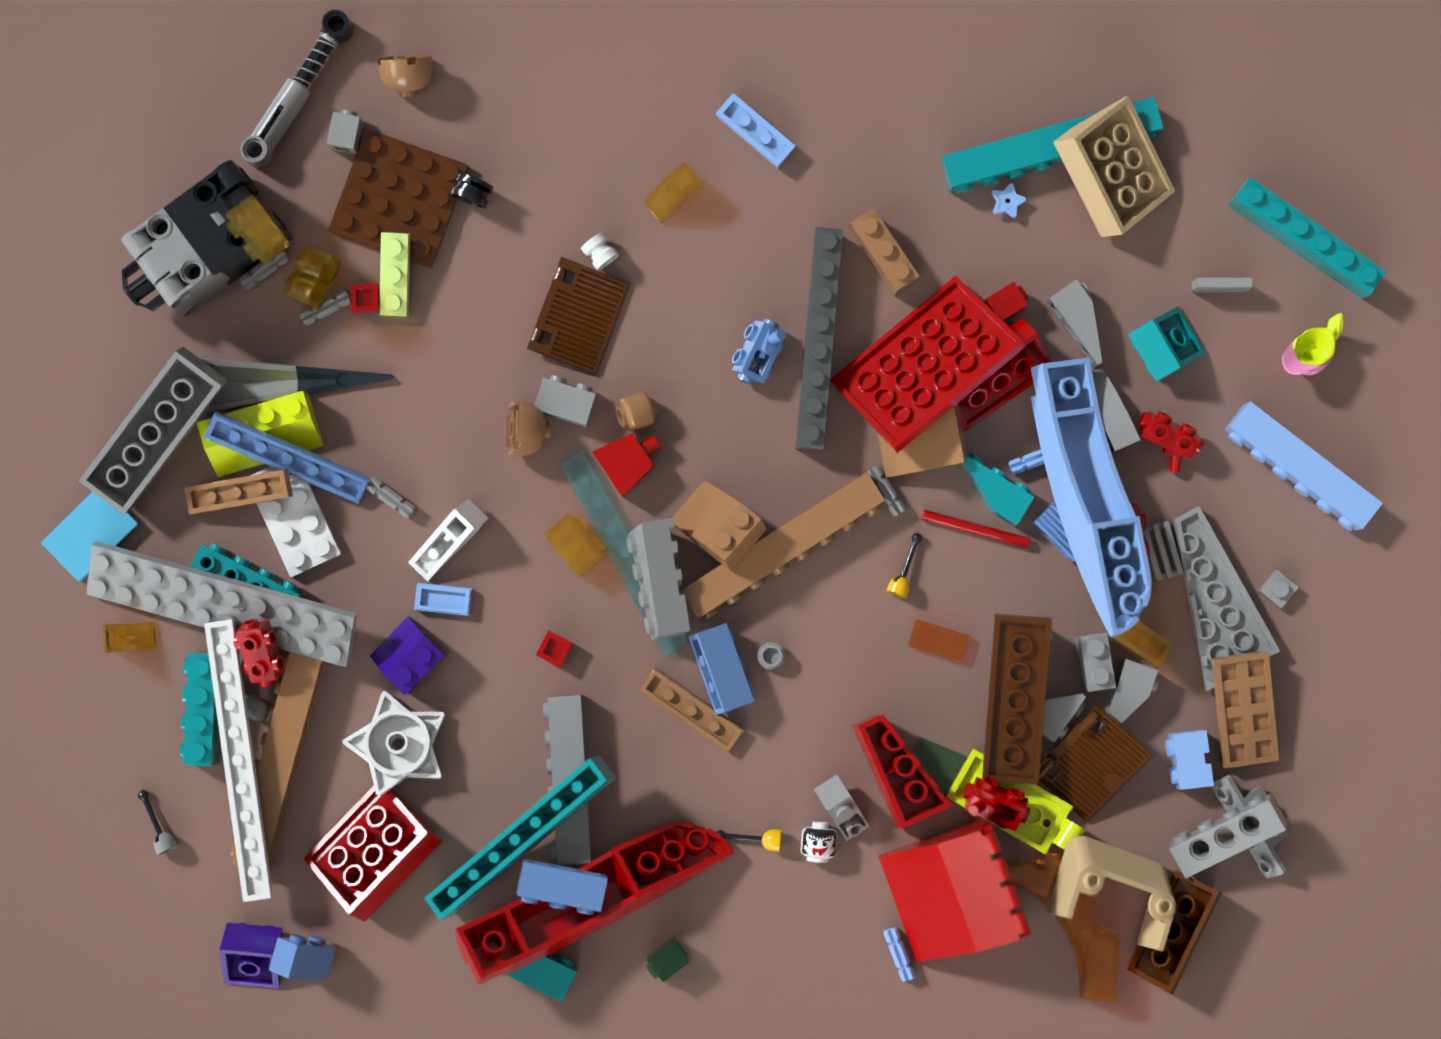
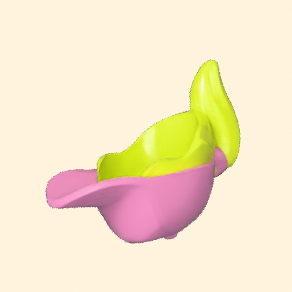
(1313, 348)

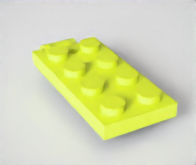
(1042, 805)

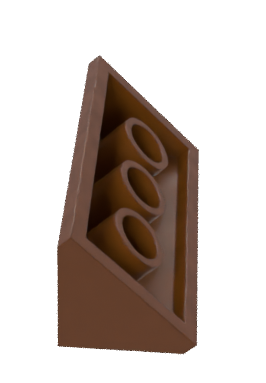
(1192, 912)

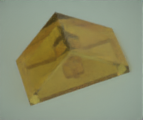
(129, 637)

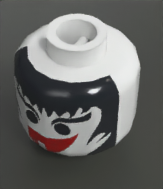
(819, 842)

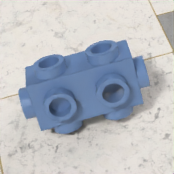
(760, 348)

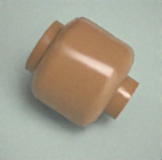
(636, 411)

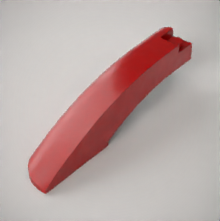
(636, 876)

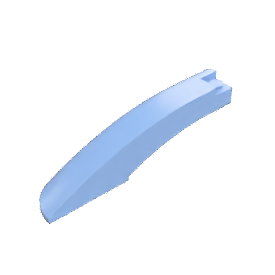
(1089, 493)

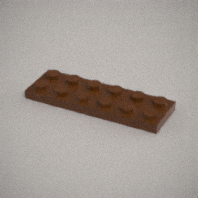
(1016, 698)

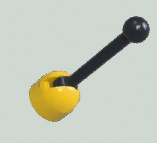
(900, 585)
(770, 840)

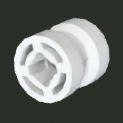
(601, 253)

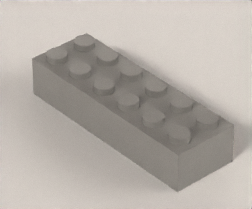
(153, 430)

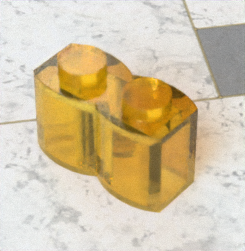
(312, 277)

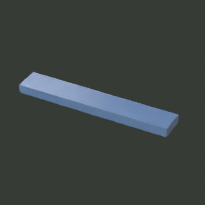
(285, 455)

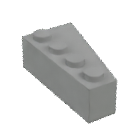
(658, 578)

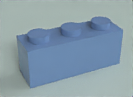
(721, 668)
(561, 886)

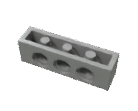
(1193, 860)

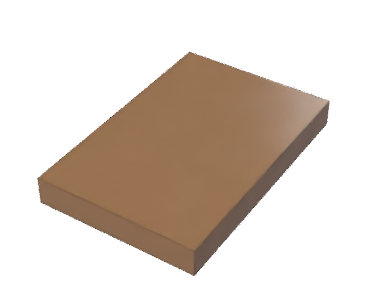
(934, 448)

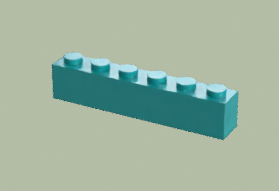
(1306, 238)

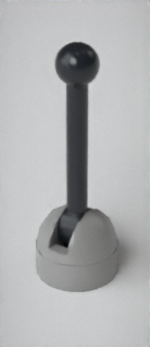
(163, 841)

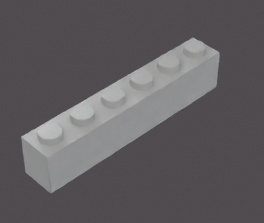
(568, 753)

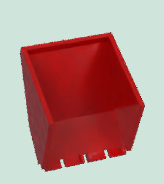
(954, 893)

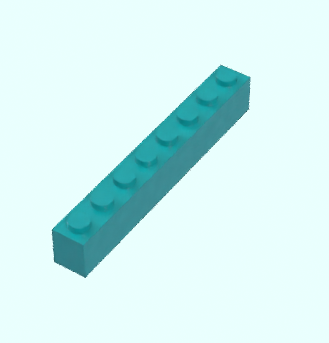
(1024, 152)
(520, 837)

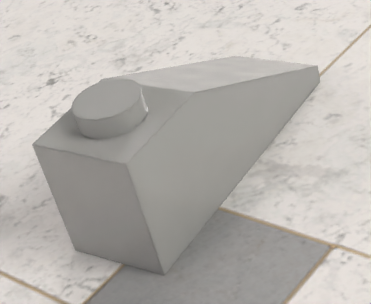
(1077, 315)
(1133, 687)

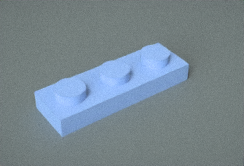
(755, 130)

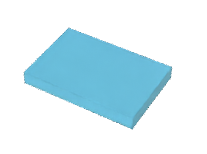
(86, 524)

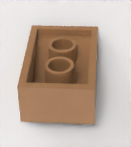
(719, 524)

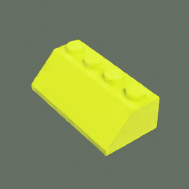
(284, 417)

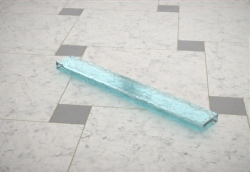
(610, 530)

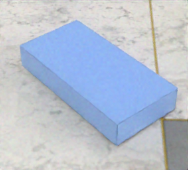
(443, 599)

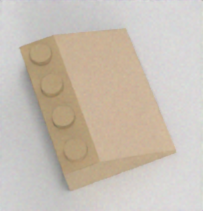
(1114, 167)

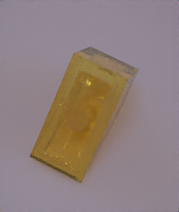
(673, 192)

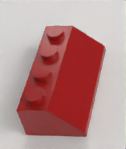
(1007, 381)

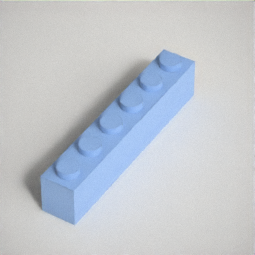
(1303, 467)

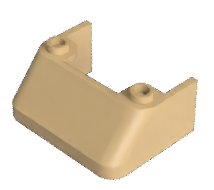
(1084, 870)

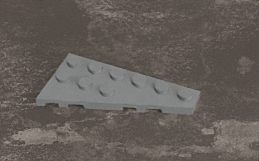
(1218, 602)

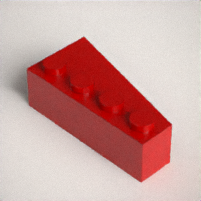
(899, 773)

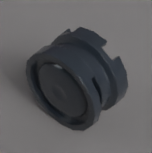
(471, 190)

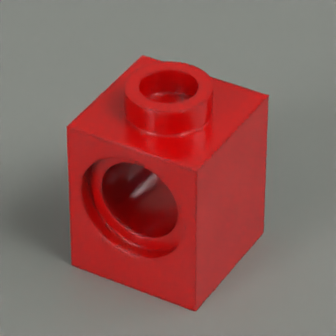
(1008, 301)

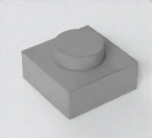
(1278, 589)

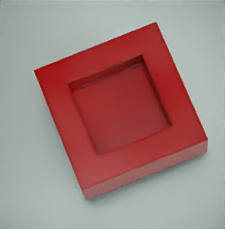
(365, 298)
(554, 648)

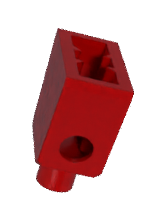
(627, 461)

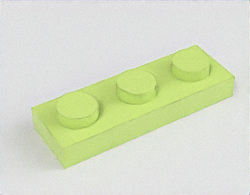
(394, 274)

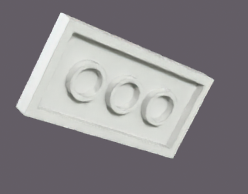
(299, 528)

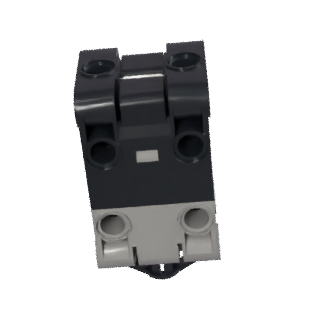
(189, 248)

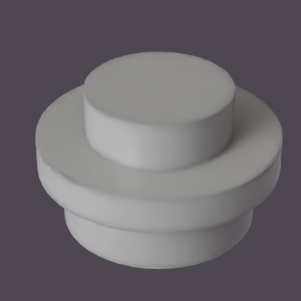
(771, 655)

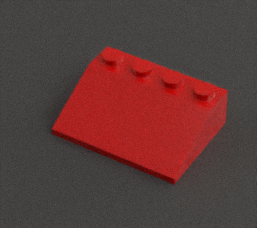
(371, 852)

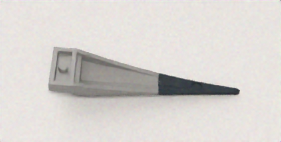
(263, 382)

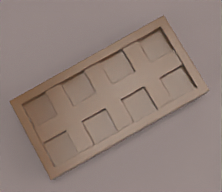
(1245, 709)

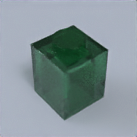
(667, 960)

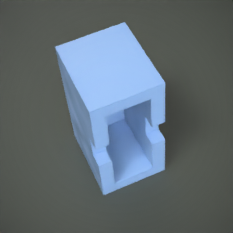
(1188, 759)

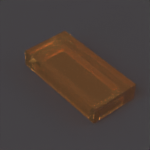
(938, 640)

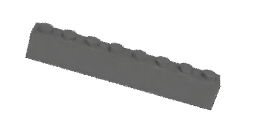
(819, 339)

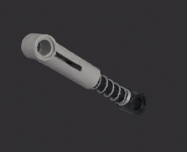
(294, 92)

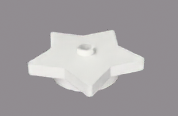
(395, 723)

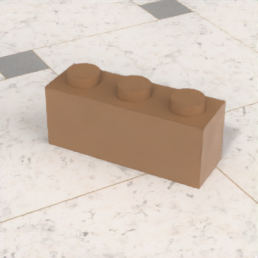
(883, 251)

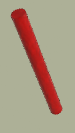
(975, 528)

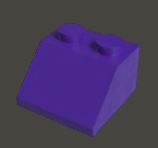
(407, 656)
(248, 953)

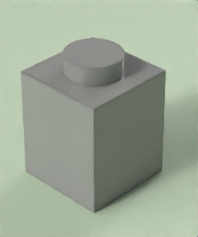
(345, 132)

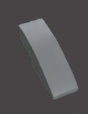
(1115, 418)

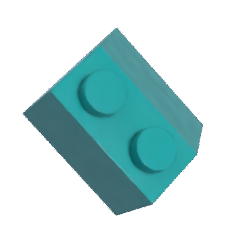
(1166, 343)

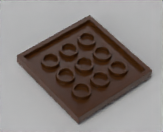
(397, 191)

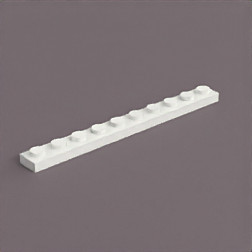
(238, 761)

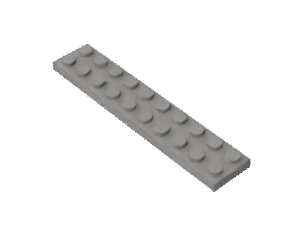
(206, 597)

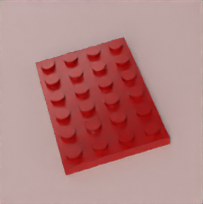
(927, 363)

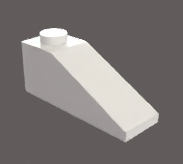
(448, 539)

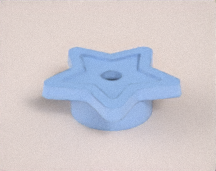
(1003, 207)

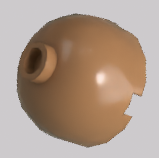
(406, 72)
(525, 429)

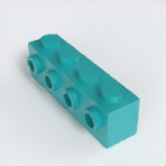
(214, 560)
(200, 720)

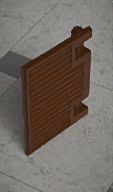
(579, 316)
(1093, 763)

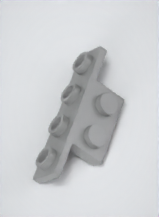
(1263, 852)

